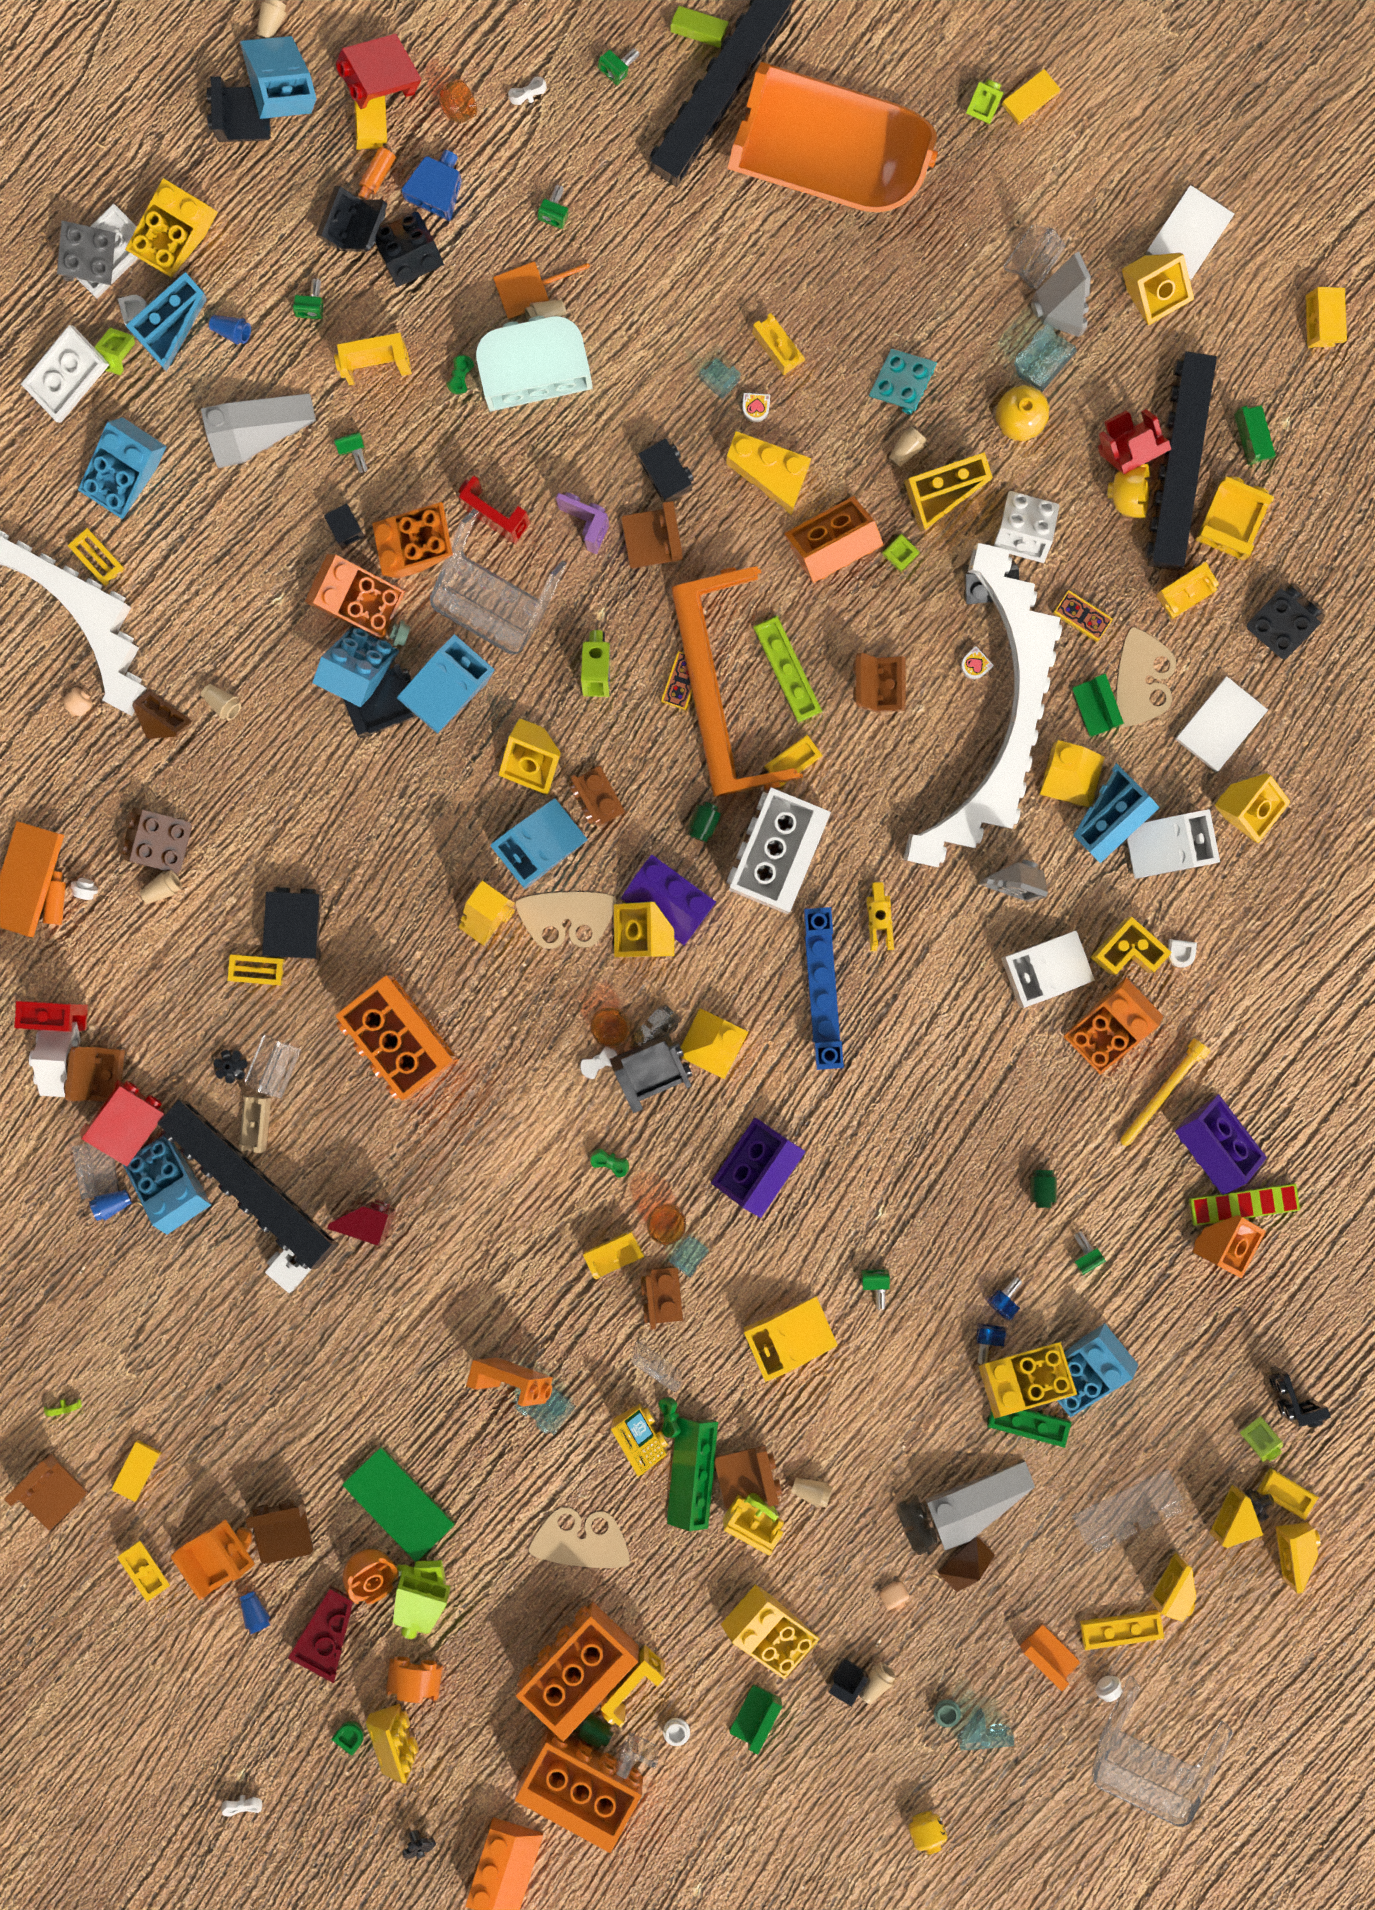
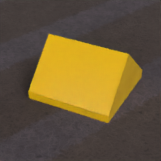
(1236, 1520)

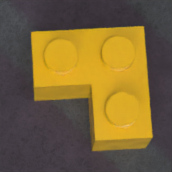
(1129, 942)

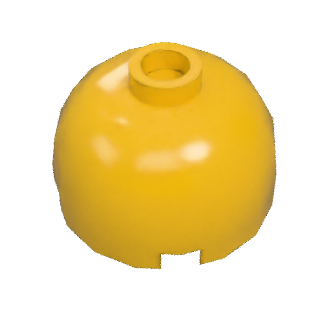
(1022, 413)
(1131, 492)

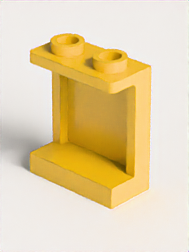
(370, 353)
(1234, 517)
(648, 1665)

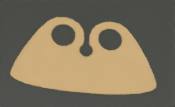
(1135, 665)
(579, 907)
(593, 1551)

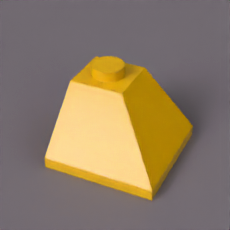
(1158, 285)
(530, 757)
(1072, 774)
(1253, 805)
(642, 931)
(712, 1043)
(1297, 1553)
(1175, 1590)

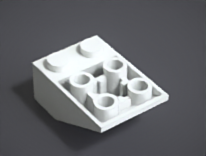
(1173, 844)
(1047, 969)

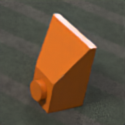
(1229, 1244)

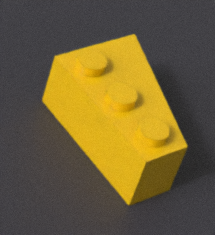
(770, 468)
(944, 488)
(485, 912)

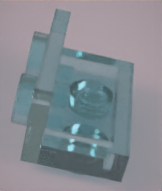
(1044, 358)
(548, 1415)

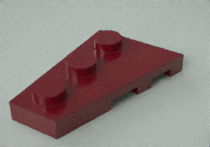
(323, 1636)

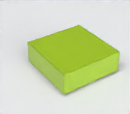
(900, 553)

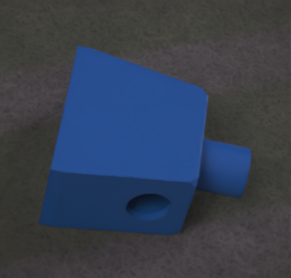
(435, 185)

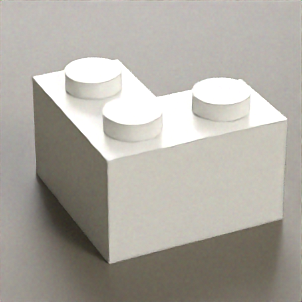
(50, 1059)

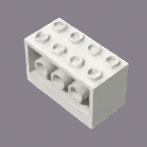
(796, 849)

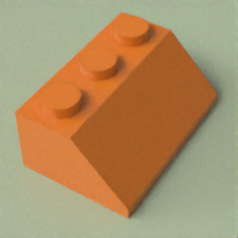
(834, 539)
(504, 1867)

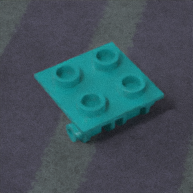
(903, 380)

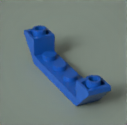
(822, 988)

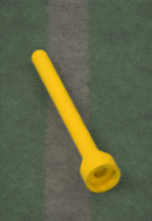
(1195, 1053)

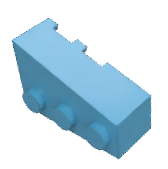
(168, 320)
(1115, 815)

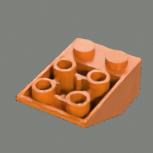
(412, 541)
(354, 595)
(1114, 1026)

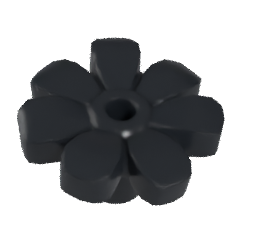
(235, 1063)
(1260, 1503)
(418, 1846)

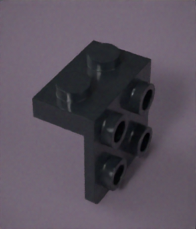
(235, 114)
(351, 222)
(408, 248)
(1286, 620)
(1301, 1414)

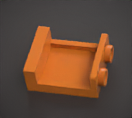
(490, 1372)
(212, 1559)

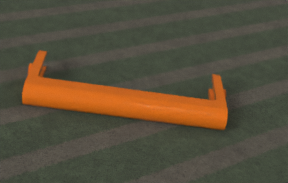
(706, 688)

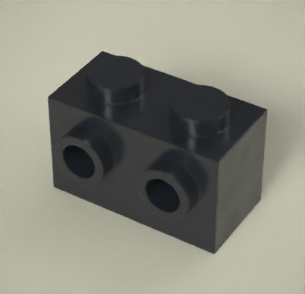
(665, 471)

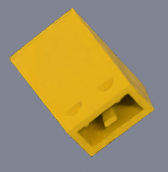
(170, 228)
(790, 1338)
(1027, 1380)
(769, 1632)
(392, 1742)

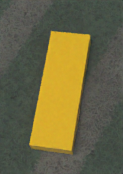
(1121, 1630)

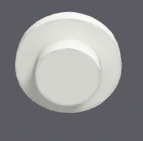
(83, 889)
(1109, 1688)
(676, 1731)

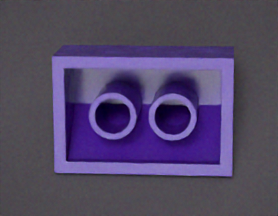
(674, 895)
(1221, 1145)
(757, 1167)

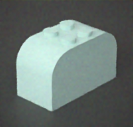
(532, 362)

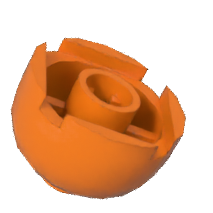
(369, 1576)

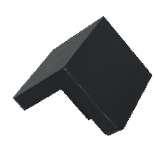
(344, 526)
(847, 1682)

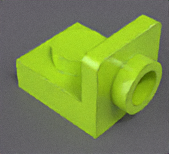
(985, 100)
(114, 348)
(1262, 1440)

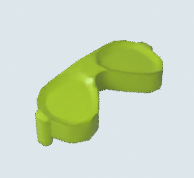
(63, 1409)
(757, 1502)

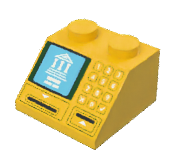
(639, 1438)

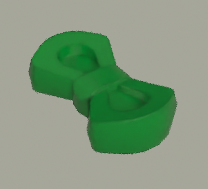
(457, 383)
(619, 1166)
(670, 1427)

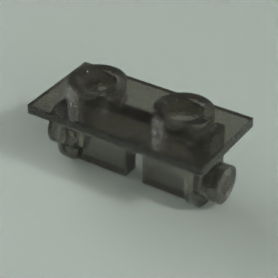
(663, 1022)
(922, 1537)

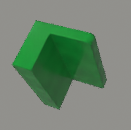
(1254, 434)
(1097, 706)
(756, 1717)

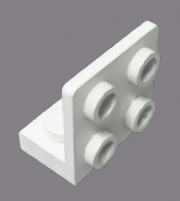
(1027, 526)

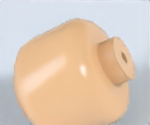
(78, 701)
(894, 1595)

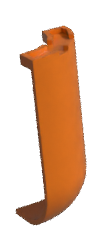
(832, 141)

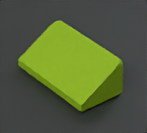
(699, 26)

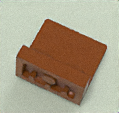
(652, 537)
(598, 796)
(663, 1296)
(48, 1492)

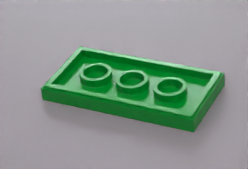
(398, 1504)

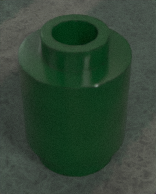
(703, 821)
(1043, 1188)
(594, 1731)

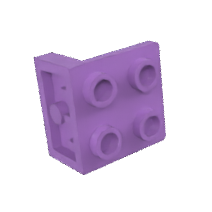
(596, 519)

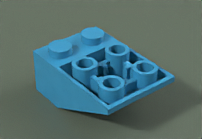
(278, 77)
(121, 466)
(354, 666)
(446, 684)
(539, 843)
(166, 1185)
(1097, 1368)

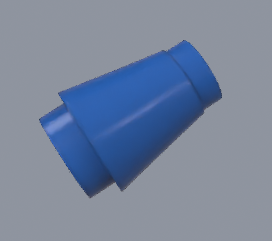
(231, 328)
(109, 1204)
(254, 1613)

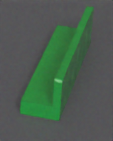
(692, 1474)

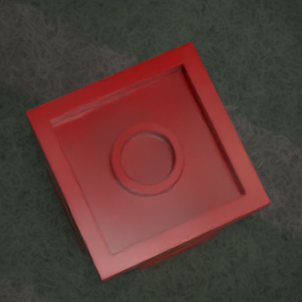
(1132, 445)

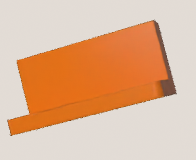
(1050, 1655)

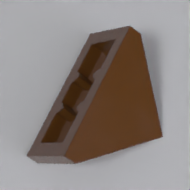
(158, 717)
(967, 1565)

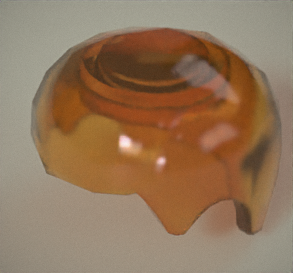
(457, 101)
(610, 1027)
(666, 1224)

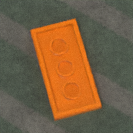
(27, 877)

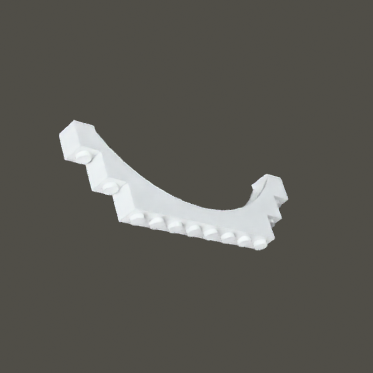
(95, 612)
(1032, 645)

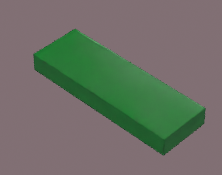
(1033, 1426)

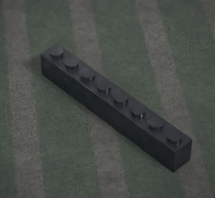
(718, 88)
(1182, 463)
(247, 1184)

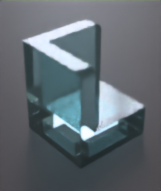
(720, 378)
(688, 1255)

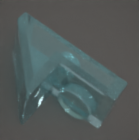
(977, 1736)

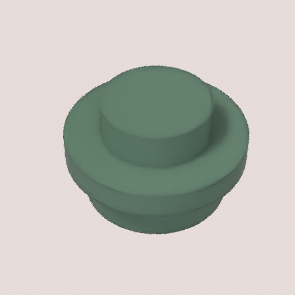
(399, 633)
(947, 1713)

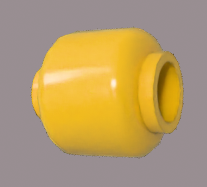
(927, 1832)

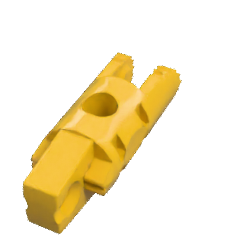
(882, 904)

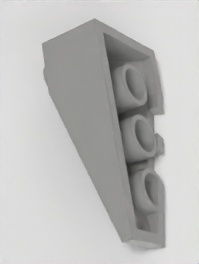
(1062, 297)
(247, 427)
(1019, 881)
(974, 1505)

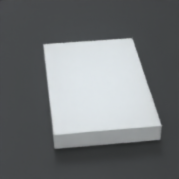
(115, 221)
(1192, 229)
(65, 373)
(1221, 724)

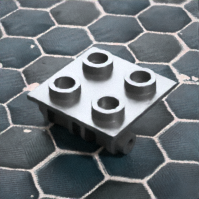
(85, 253)

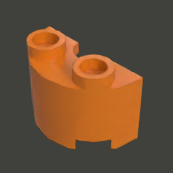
(413, 1681)

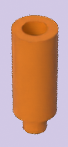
(376, 172)
(54, 900)

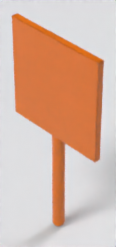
(525, 286)

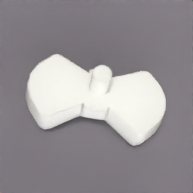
(535, 87)
(590, 1067)
(232, 1807)

